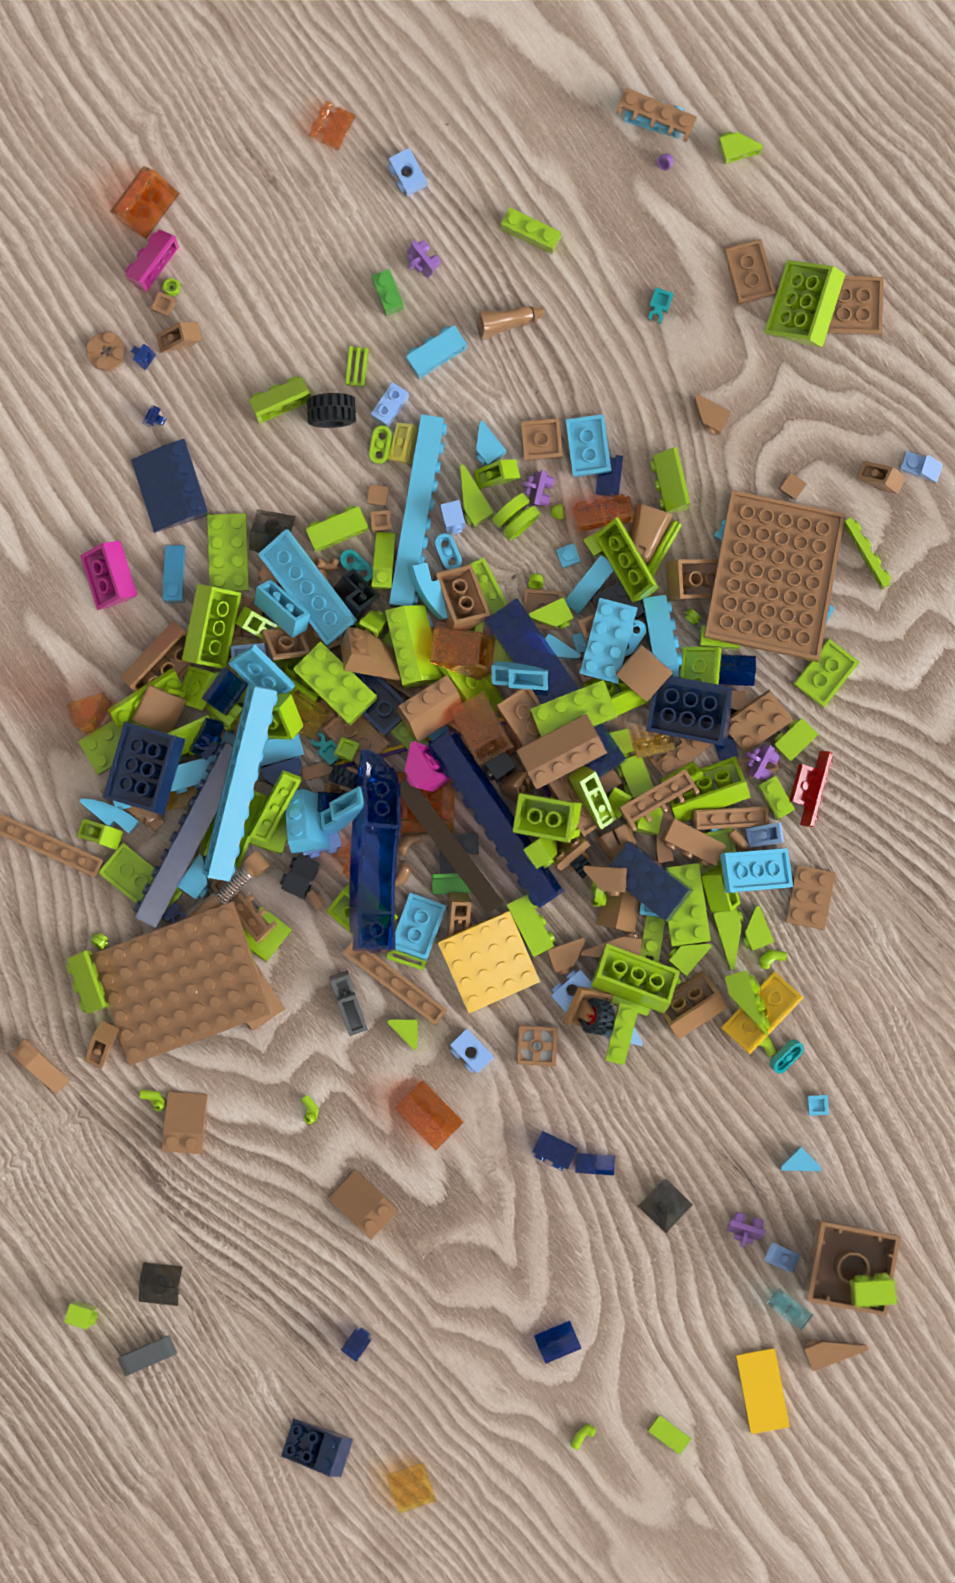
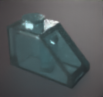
(790, 1309)

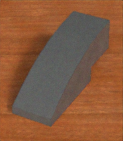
(348, 1003)

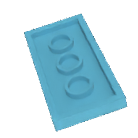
(608, 640)
(756, 870)

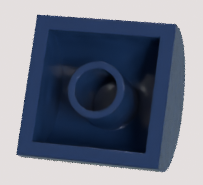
(273, 772)

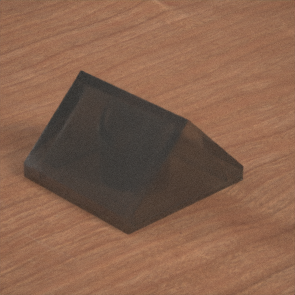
(160, 1283)

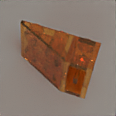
(463, 651)
(481, 728)

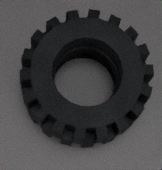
(331, 410)

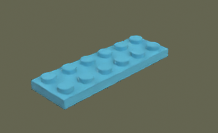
(307, 587)

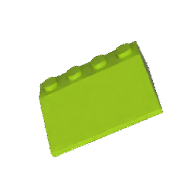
(805, 302)

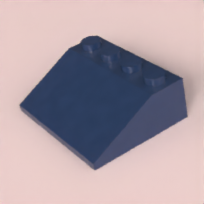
(170, 486)
(691, 710)
(144, 768)

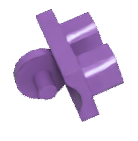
(420, 260)
(535, 486)
(759, 760)
(745, 1232)

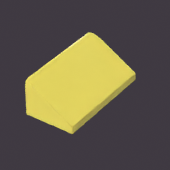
(403, 443)

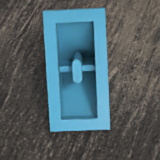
(800, 1161)

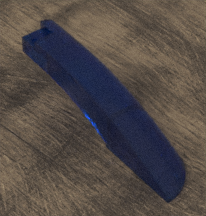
(374, 856)

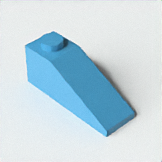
(174, 574)

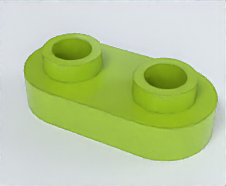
(379, 445)

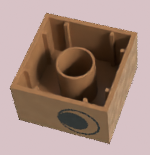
(841, 1254)

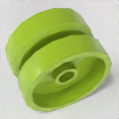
(516, 516)

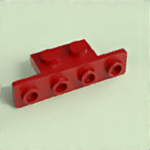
(809, 787)

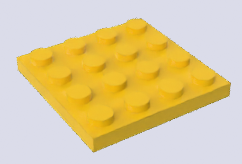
(488, 961)

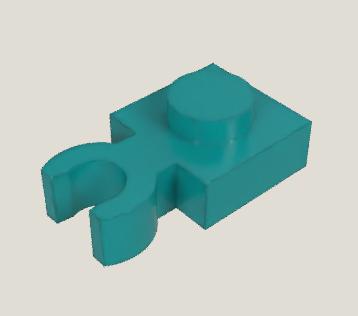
(660, 302)
(326, 749)

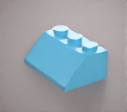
(304, 823)

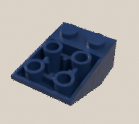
(317, 1448)

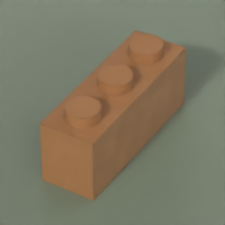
(692, 843)

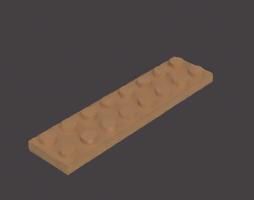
(520, 720)

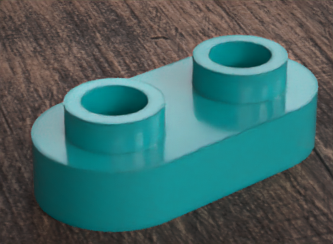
(358, 564)
(786, 1056)

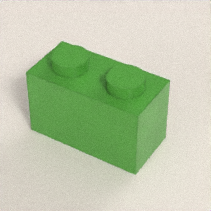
(387, 292)

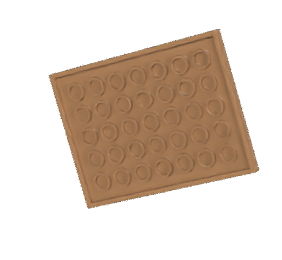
(774, 576)
(181, 983)

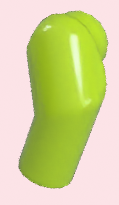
(770, 956)
(768, 1046)
(155, 1098)
(311, 1110)
(581, 1434)

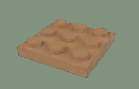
(859, 307)

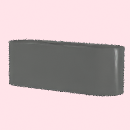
(147, 1355)

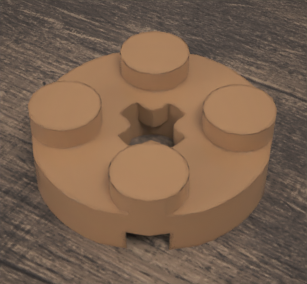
(108, 340)

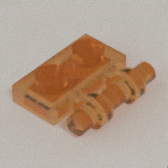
(336, 130)

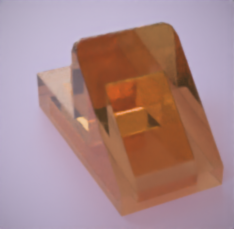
(344, 853)

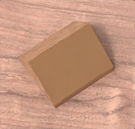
(282, 646)
(619, 912)

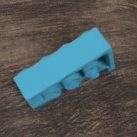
(661, 632)

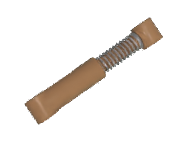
(252, 867)

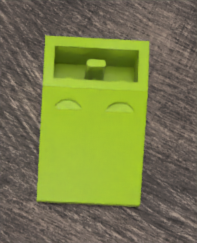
(744, 992)

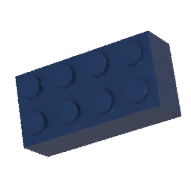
(382, 711)
(651, 881)

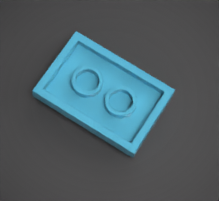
(588, 445)
(260, 670)
(418, 926)

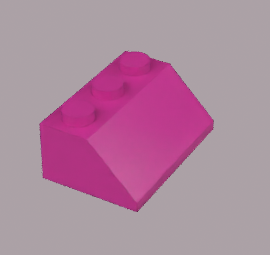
(152, 259)
(108, 575)
(423, 769)

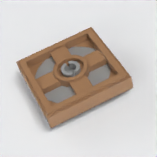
(537, 1045)

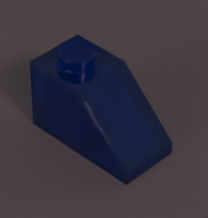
(594, 1163)
(356, 1343)

